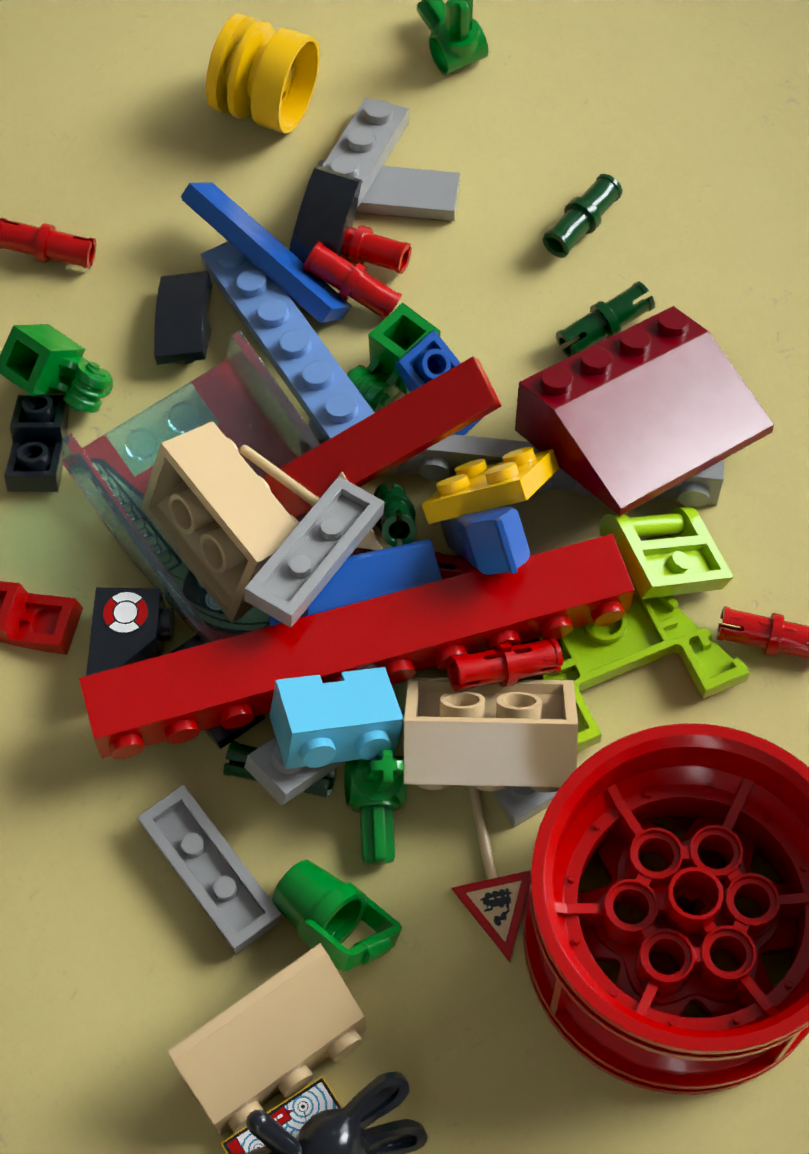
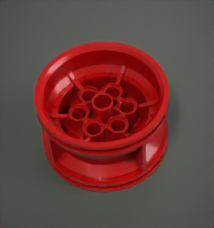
(742, 798)

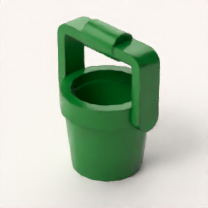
(329, 911)

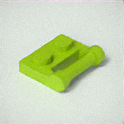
(671, 564)

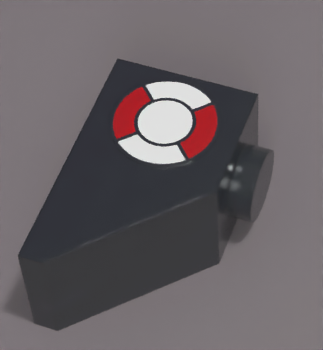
(128, 627)

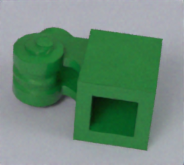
(387, 344)
(50, 363)

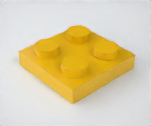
(491, 486)

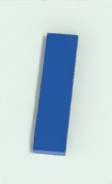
(265, 251)

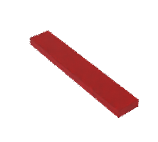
(391, 434)

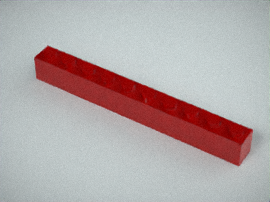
(402, 631)

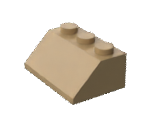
(215, 513)
(490, 735)
(270, 1041)

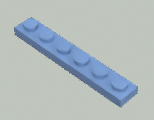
(287, 342)

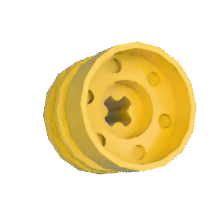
(262, 73)

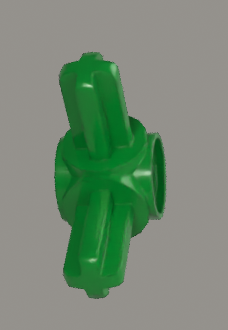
(455, 36)
(376, 791)

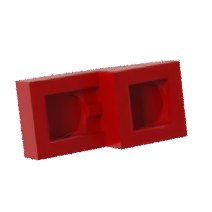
(37, 619)

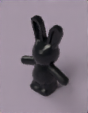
(344, 1128)

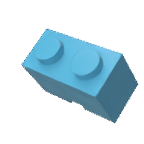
(335, 719)

